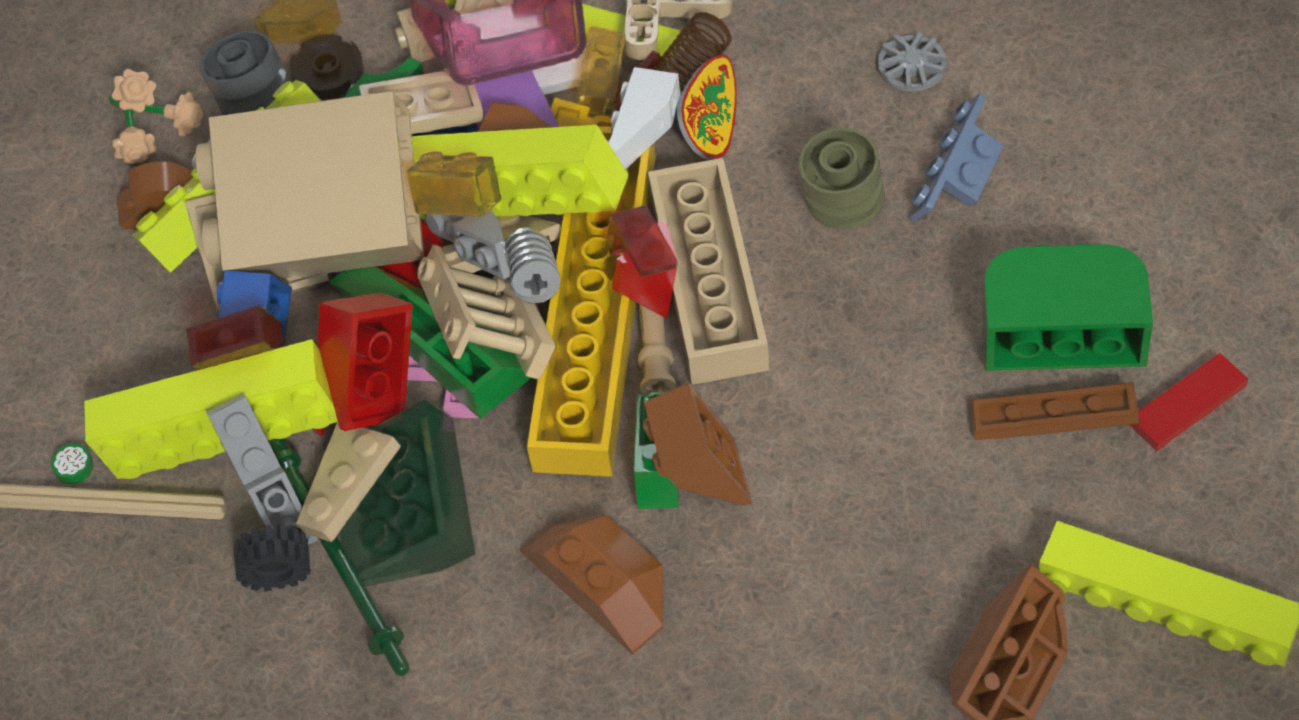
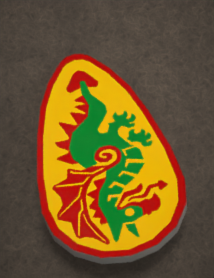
(709, 108)

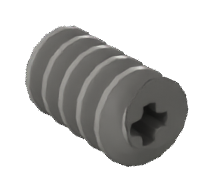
(533, 266)

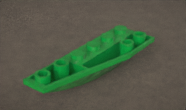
(477, 379)

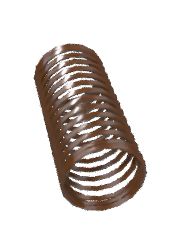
(694, 32)

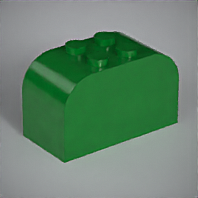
(1066, 308)

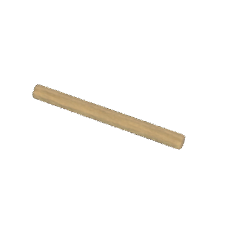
(112, 501)

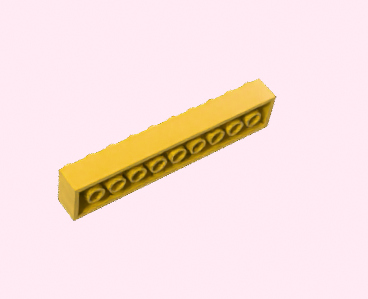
(592, 327)

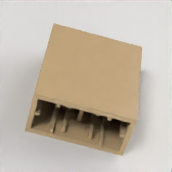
(311, 187)

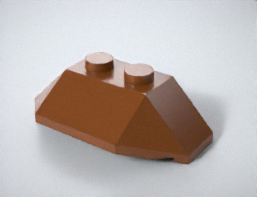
(603, 575)
(1012, 652)

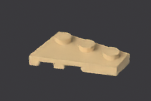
(344, 478)

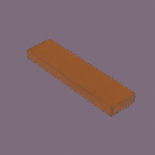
(1055, 411)

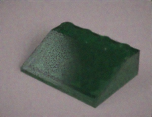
(417, 508)

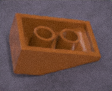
(695, 446)

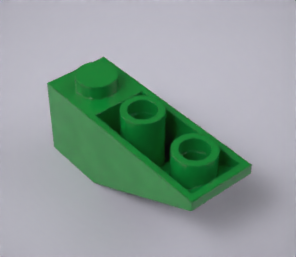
(651, 488)

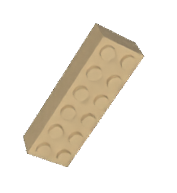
(713, 277)

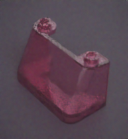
(501, 38)

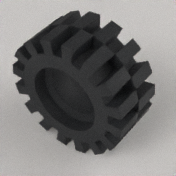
(271, 558)

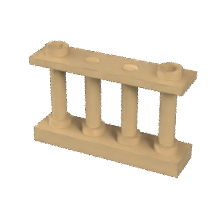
(519, 319)

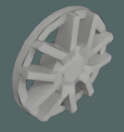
(912, 62)

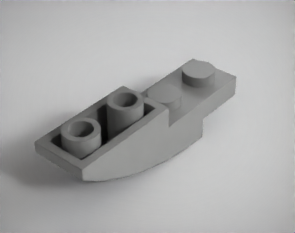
(475, 240)
(256, 464)

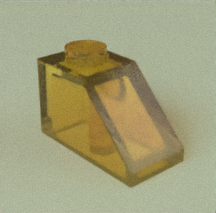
(298, 20)

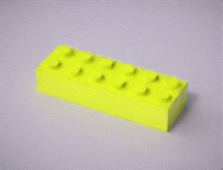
(542, 167)
(168, 420)

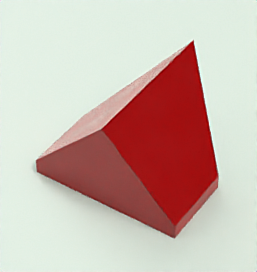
(651, 290)

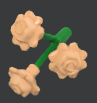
(135, 94)

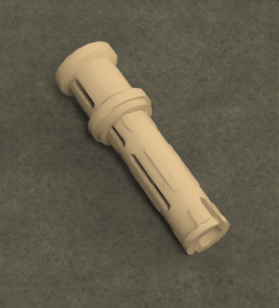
(655, 356)

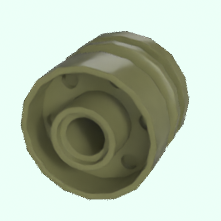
(842, 178)

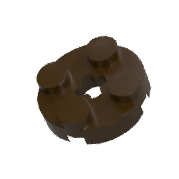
(323, 49)

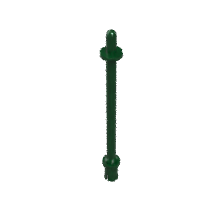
(384, 638)

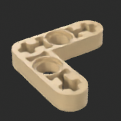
(662, 8)

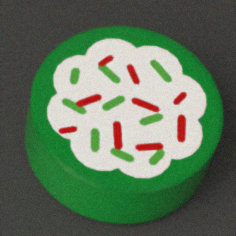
(72, 464)

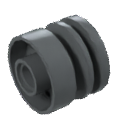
(243, 71)

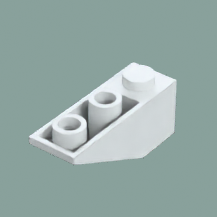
(645, 113)

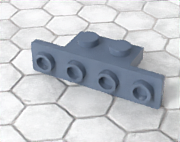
(962, 163)

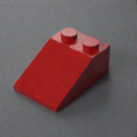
(365, 357)

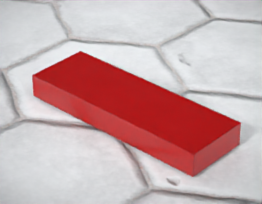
(1189, 401)

